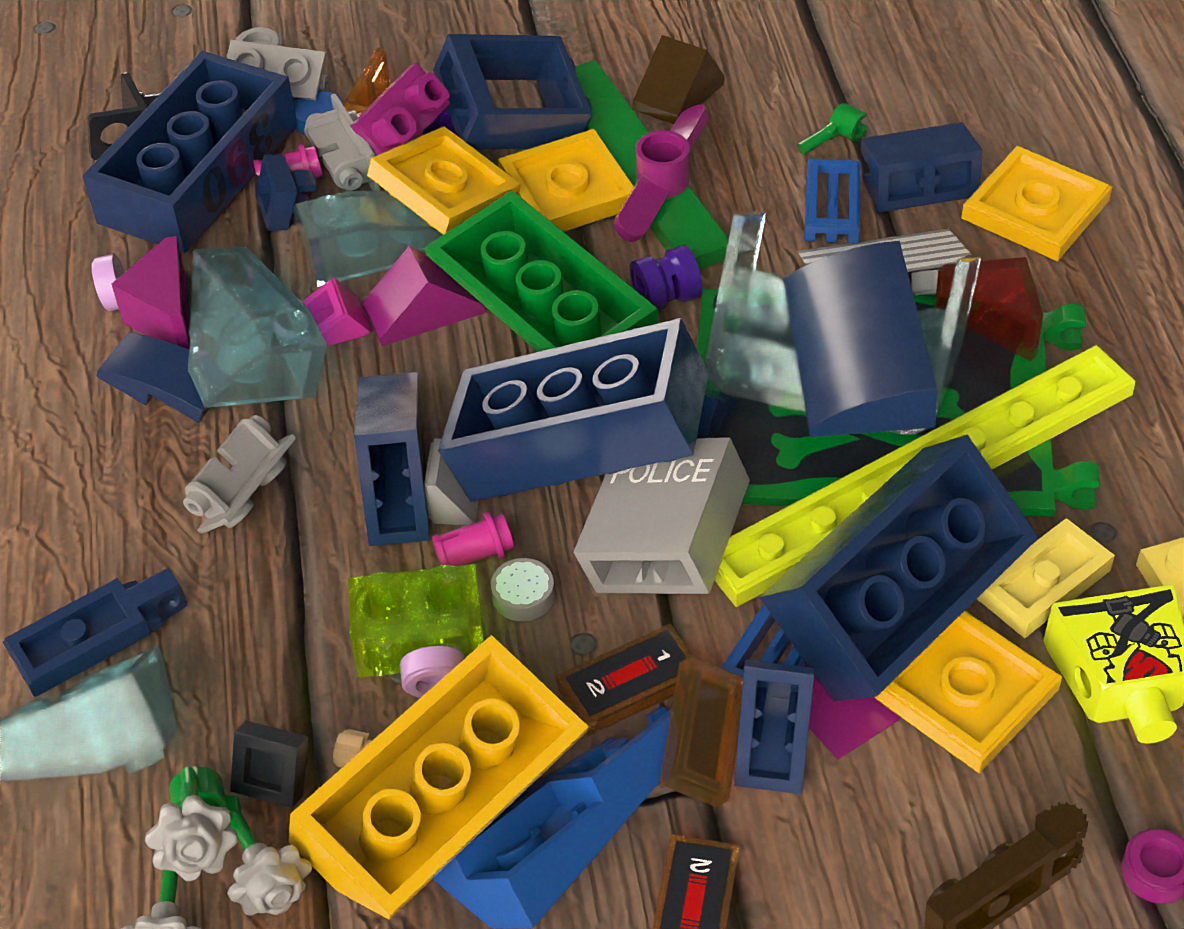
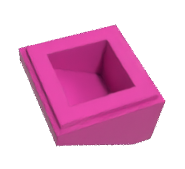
(337, 313)

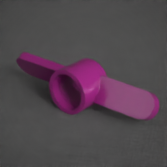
(660, 172)

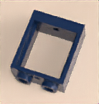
(473, 58)

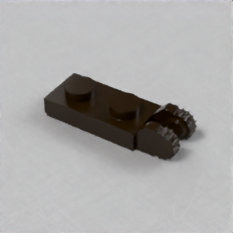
(1011, 874)

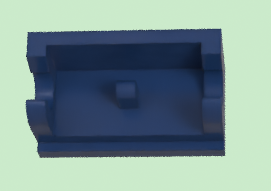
(922, 166)

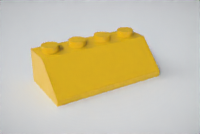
(433, 780)

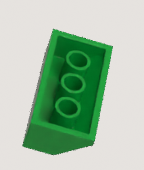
(538, 277)

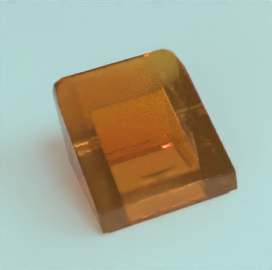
(370, 83)

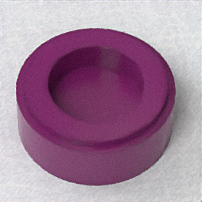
(1155, 865)

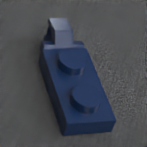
(92, 629)

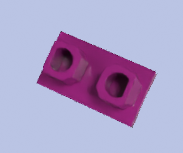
(402, 110)

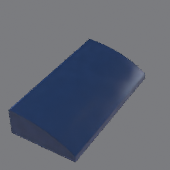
(860, 343)

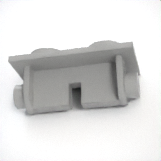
(301, 65)
(342, 150)
(225, 493)

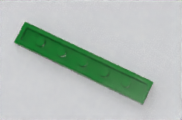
(681, 217)

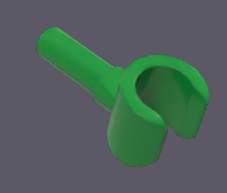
(843, 121)

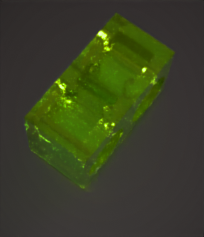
(415, 614)

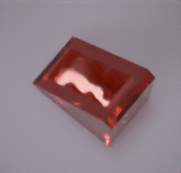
(1002, 304)

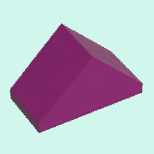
(155, 294)
(417, 299)

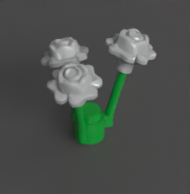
(196, 836)

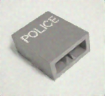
(664, 523)

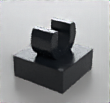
(269, 763)

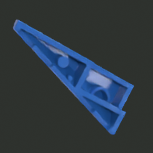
(555, 829)

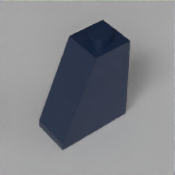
(392, 458)

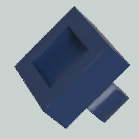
(280, 191)

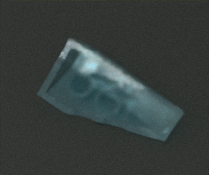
(358, 233)
(249, 333)
(98, 725)

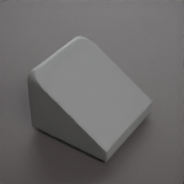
(444, 495)

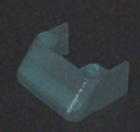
(752, 336)

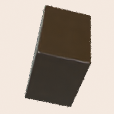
(676, 80)

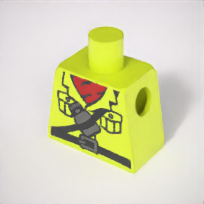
(1123, 657)

